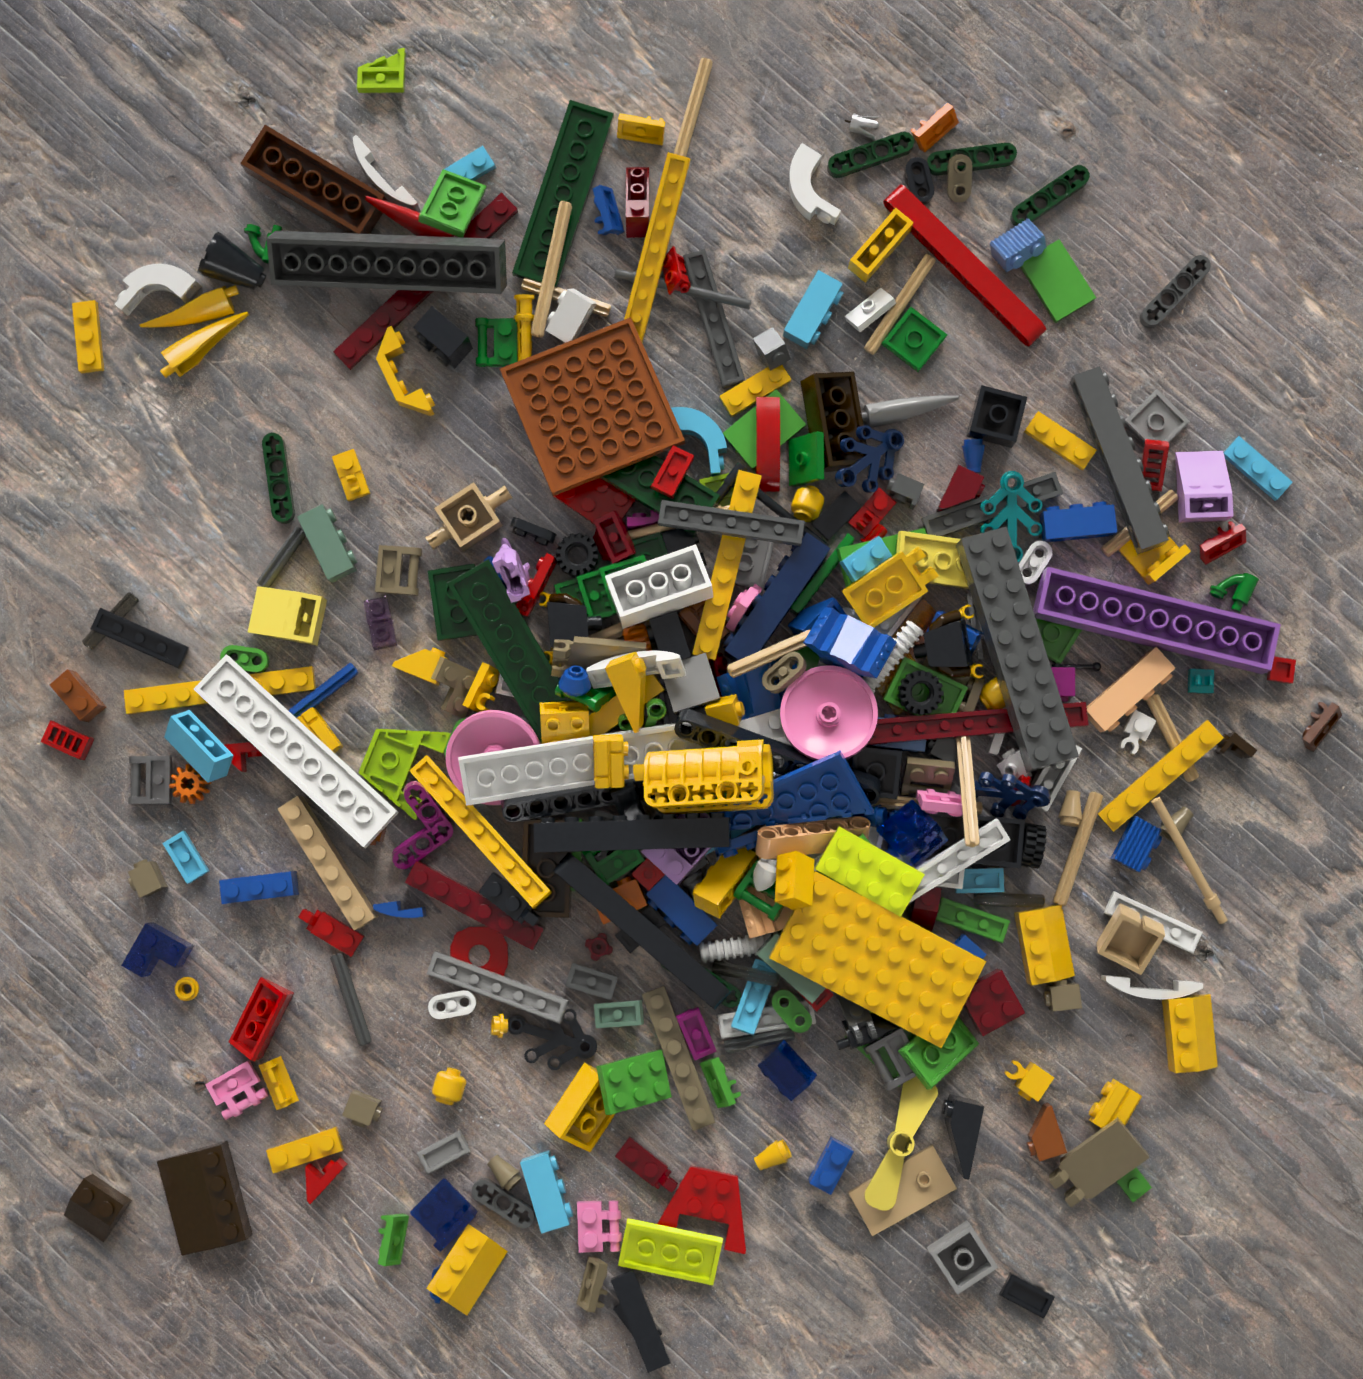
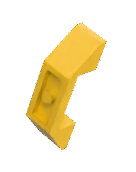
(390, 348)

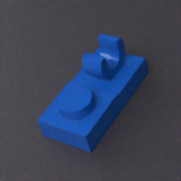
(610, 215)

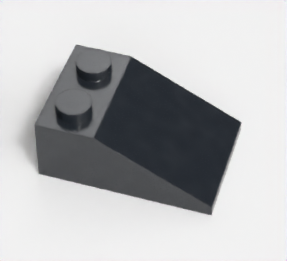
(963, 1124)

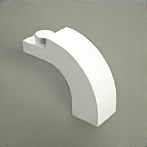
(801, 191)
(156, 278)

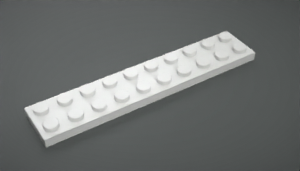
(296, 751)
(554, 764)

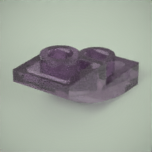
(380, 623)

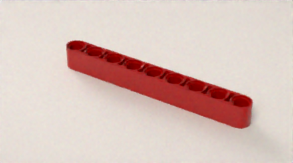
(967, 267)

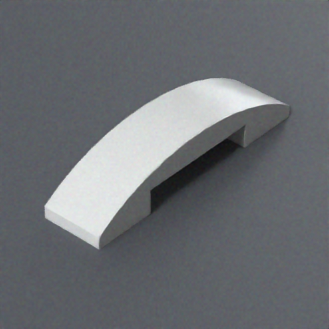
(400, 196)
(656, 662)
(1180, 988)

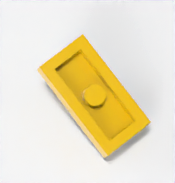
(641, 129)
(351, 475)
(481, 688)

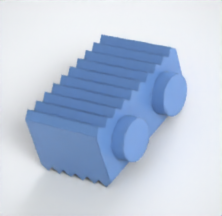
(1018, 245)

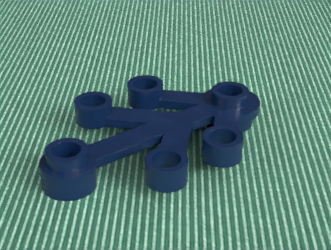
(871, 457)
(1034, 797)

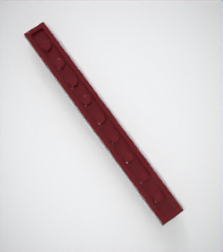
(406, 301)
(959, 724)

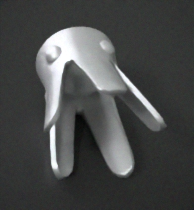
(861, 121)

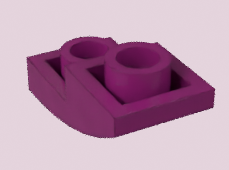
(640, 520)

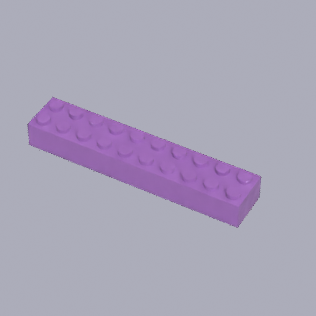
(1156, 620)

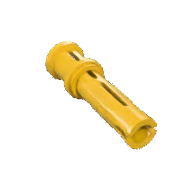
(524, 323)

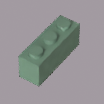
(328, 542)
(805, 986)

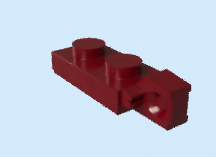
(646, 1165)

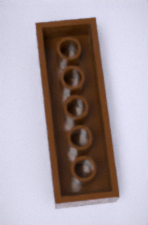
(312, 182)

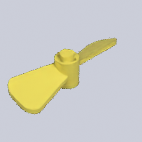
(913, 1107)

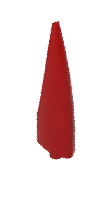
(406, 218)

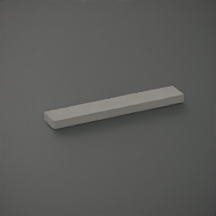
(497, 987)

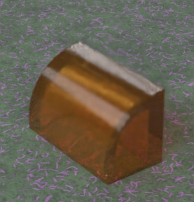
(921, 616)

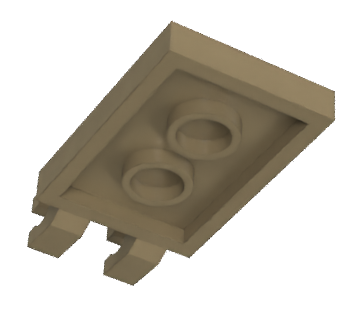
(588, 651)
(1098, 1162)

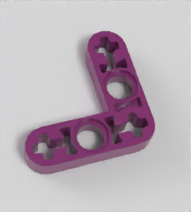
(431, 824)

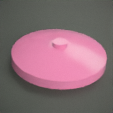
(828, 712)
(486, 733)

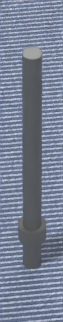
(693, 291)

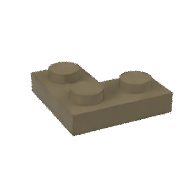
(459, 681)

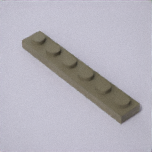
(678, 1058)

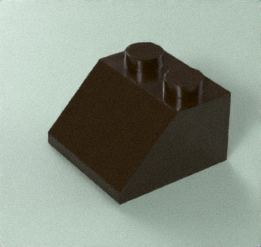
(96, 1206)

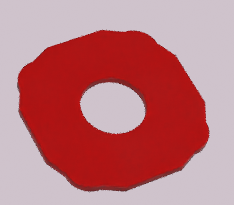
(485, 936)

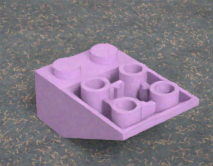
(1203, 487)
(677, 862)

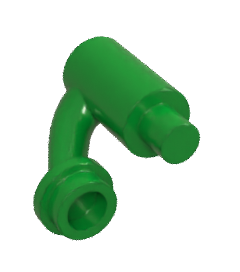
(253, 232)
(1243, 592)

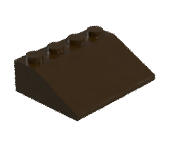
(205, 1198)

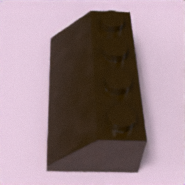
(835, 409)

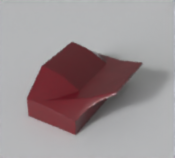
(613, 538)

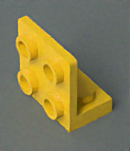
(1155, 562)
(563, 721)

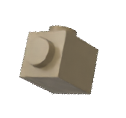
(146, 878)
(1062, 996)
(362, 1109)

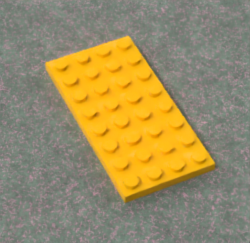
(878, 960)

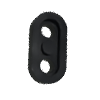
(921, 181)
(541, 535)

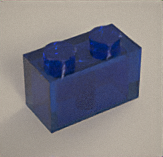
(787, 1070)

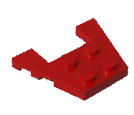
(710, 1197)

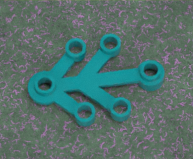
(1012, 510)

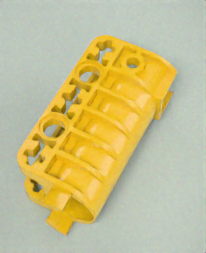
(708, 773)

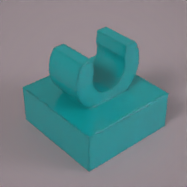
(1201, 681)

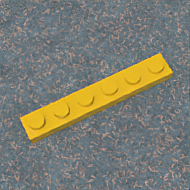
(1160, 775)

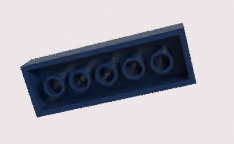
(777, 600)

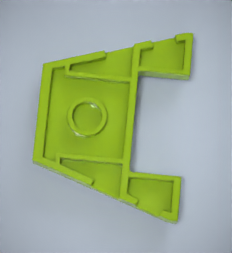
(391, 758)

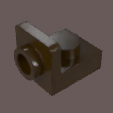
(1239, 746)

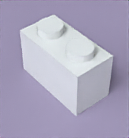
(570, 315)

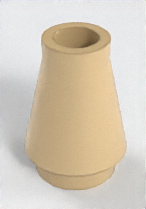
(1071, 811)

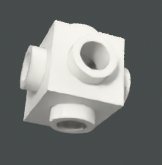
(1012, 764)

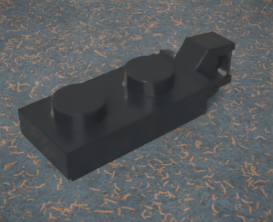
(508, 900)

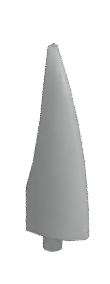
(900, 409)

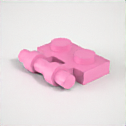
(935, 802)
(234, 1082)
(591, 1228)

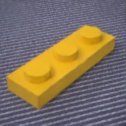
(88, 336)
(758, 385)
(1060, 440)
(304, 1150)

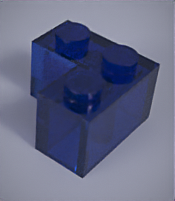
(155, 944)

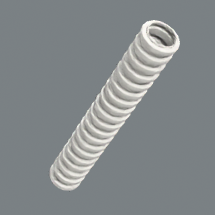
(904, 641)
(732, 947)

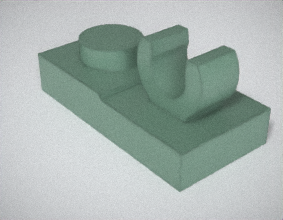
(618, 1014)

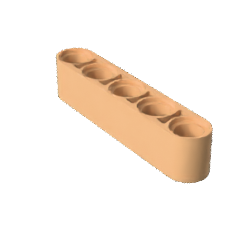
(805, 836)

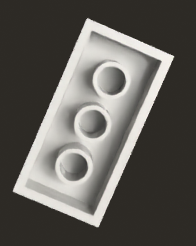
(659, 586)

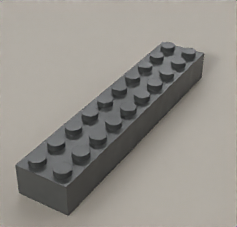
(387, 262)
(1016, 649)

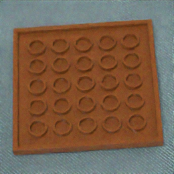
(592, 406)

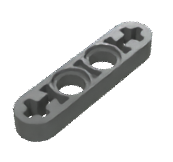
(1174, 291)

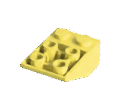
(287, 615)

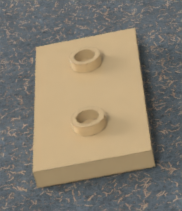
(921, 1183)

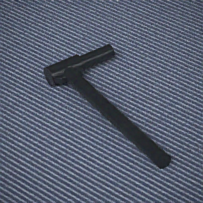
(729, 482)

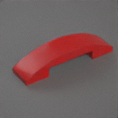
(768, 443)

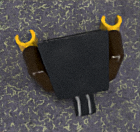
(567, 619)
(948, 645)

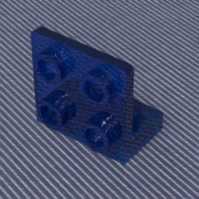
(912, 834)
(444, 1213)

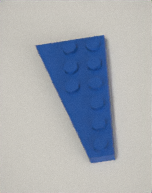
(808, 795)

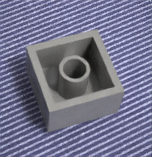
(962, 1257)

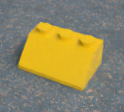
(1044, 944)
(1189, 1033)
(580, 1111)
(467, 1269)

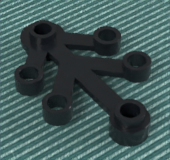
(556, 1038)

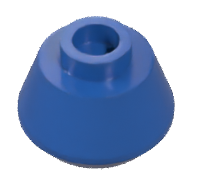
(575, 681)

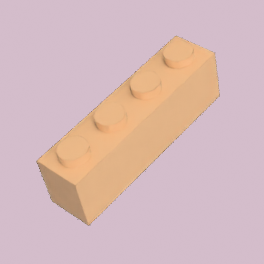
(1128, 689)

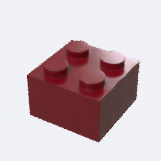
(992, 1003)

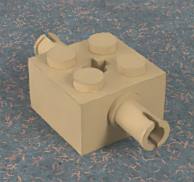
(483, 517)

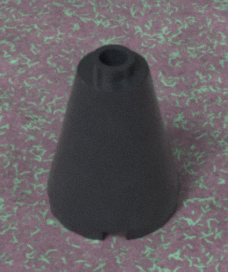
(230, 264)

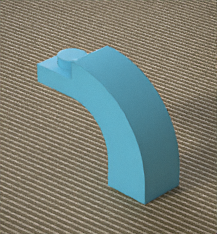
(707, 431)

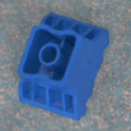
(849, 643)
(751, 691)

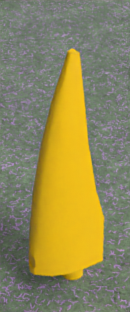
(204, 308)
(191, 349)

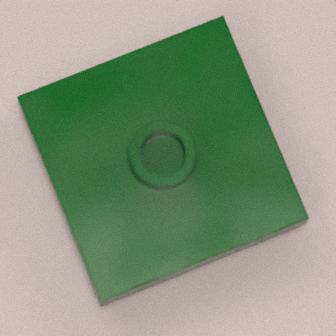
(914, 339)
(806, 459)

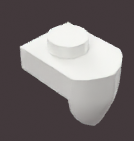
(764, 874)

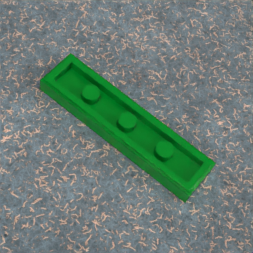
(820, 577)

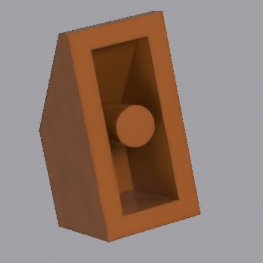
(1045, 1135)

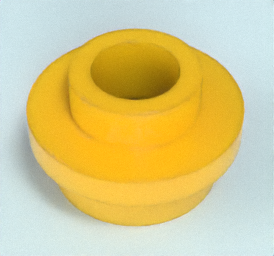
(179, 988)
(499, 1025)

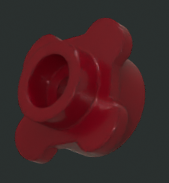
(592, 945)

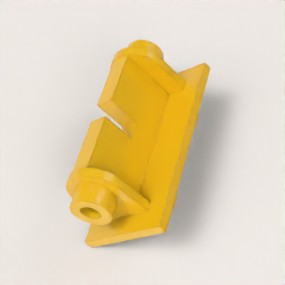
(278, 1083)

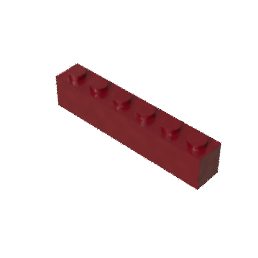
(472, 904)

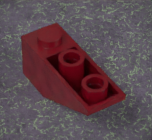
(637, 202)

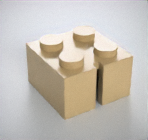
(1130, 939)

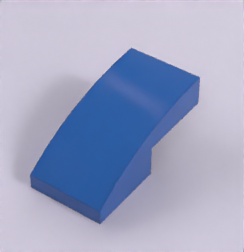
(394, 909)

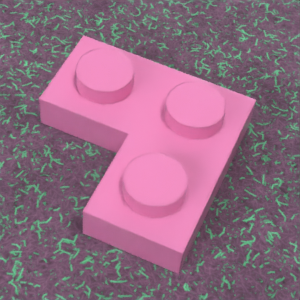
(742, 606)

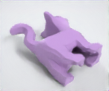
(512, 571)

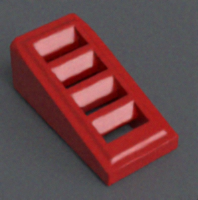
(1156, 445)
(83, 748)

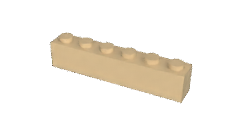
(328, 862)

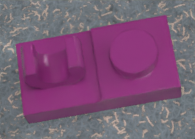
(696, 1033)

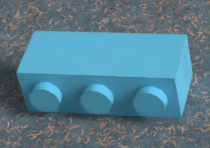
(813, 310)
(198, 746)
(546, 1191)

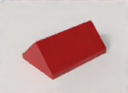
(260, 1019)

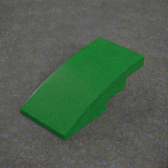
(593, 589)

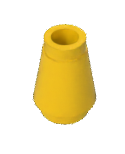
(773, 1155)

